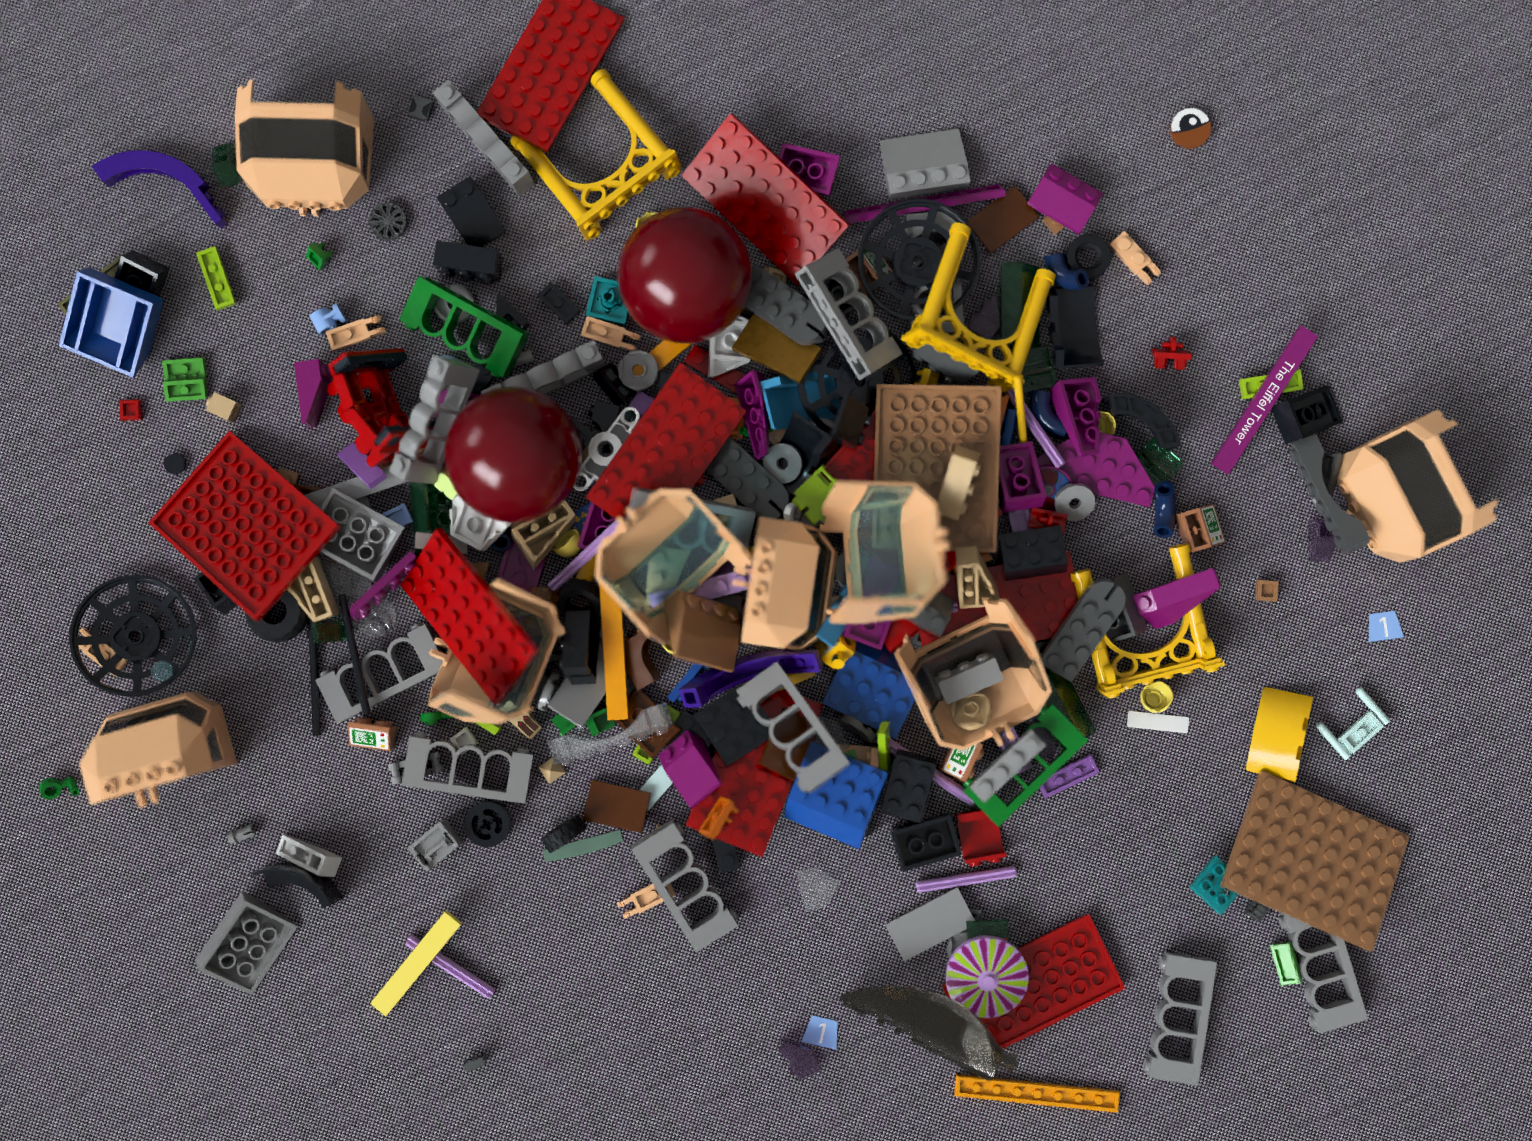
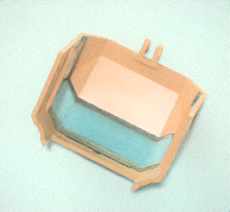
(889, 549)
(662, 550)
(461, 696)

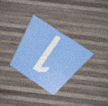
(1384, 626)
(821, 1032)

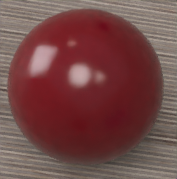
(684, 275)
(513, 454)

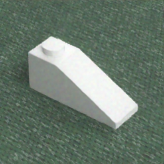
(309, 856)

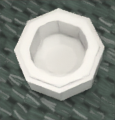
(792, 513)

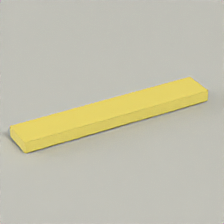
(416, 963)

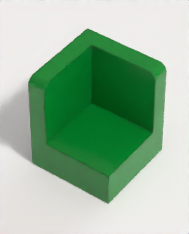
(598, 722)
(563, 724)

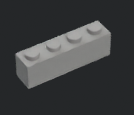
(1007, 765)

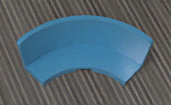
(782, 398)

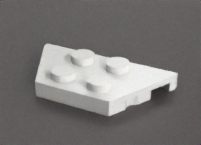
(721, 355)
(473, 527)

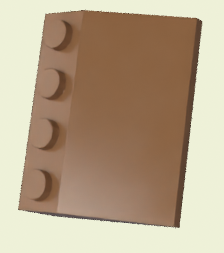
(703, 630)

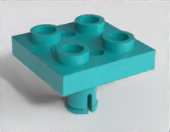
(596, 309)
(1208, 886)

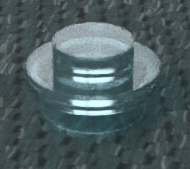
(161, 671)

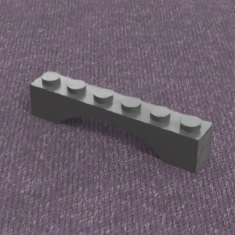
(1347, 530)

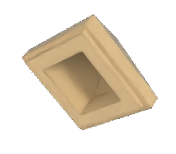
(551, 771)

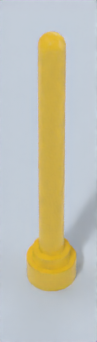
(1019, 397)

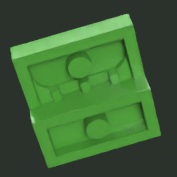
(185, 379)

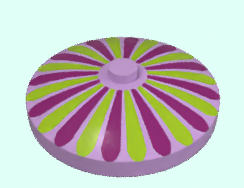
(987, 976)

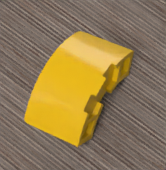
(1279, 733)

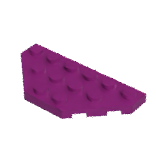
(1110, 473)

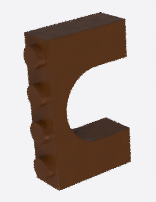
(638, 661)

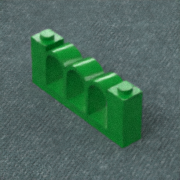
(419, 309)
(1065, 732)

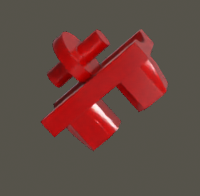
(1180, 356)
(1044, 518)

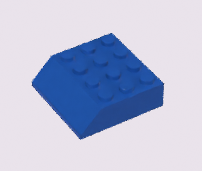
(110, 321)
(871, 689)
(841, 805)

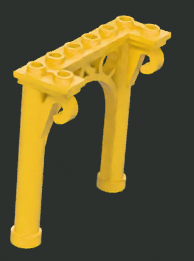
(588, 214)
(928, 329)
(1201, 646)

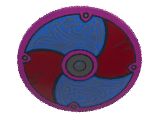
(1053, 480)

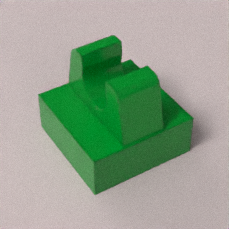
(317, 256)

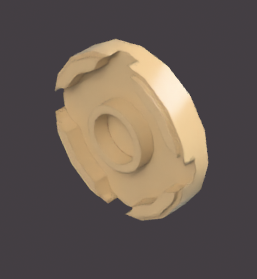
(972, 711)

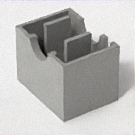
(435, 845)

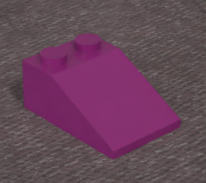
(813, 166)
(312, 384)
(1019, 478)
(690, 768)

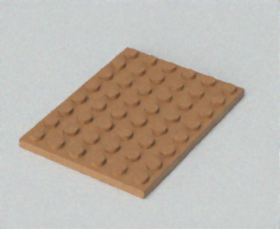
(916, 440)
(1315, 861)

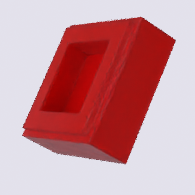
(130, 410)

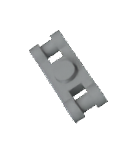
(397, 778)

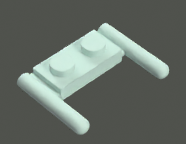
(1360, 731)

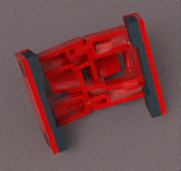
(381, 422)

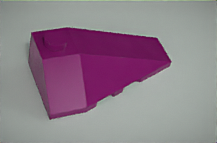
(1078, 409)
(756, 415)
(1172, 600)

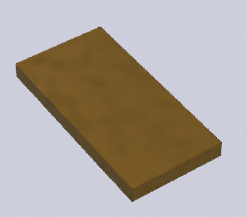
(775, 350)

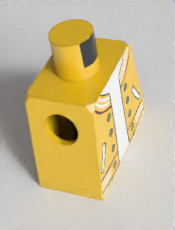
(837, 654)

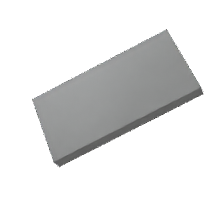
(579, 701)
(929, 923)

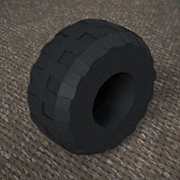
(287, 629)

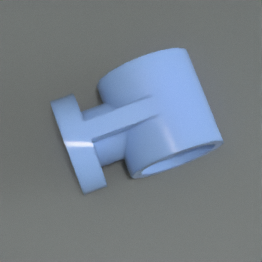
(326, 320)

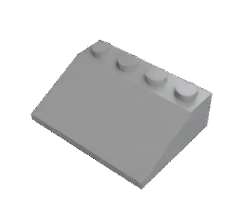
(924, 164)
(365, 536)
(245, 943)

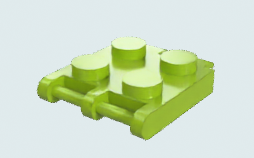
(813, 494)

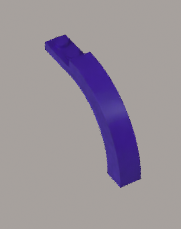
(131, 163)
(715, 681)

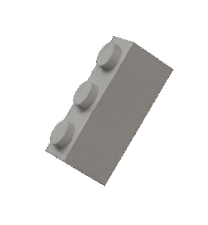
(968, 678)

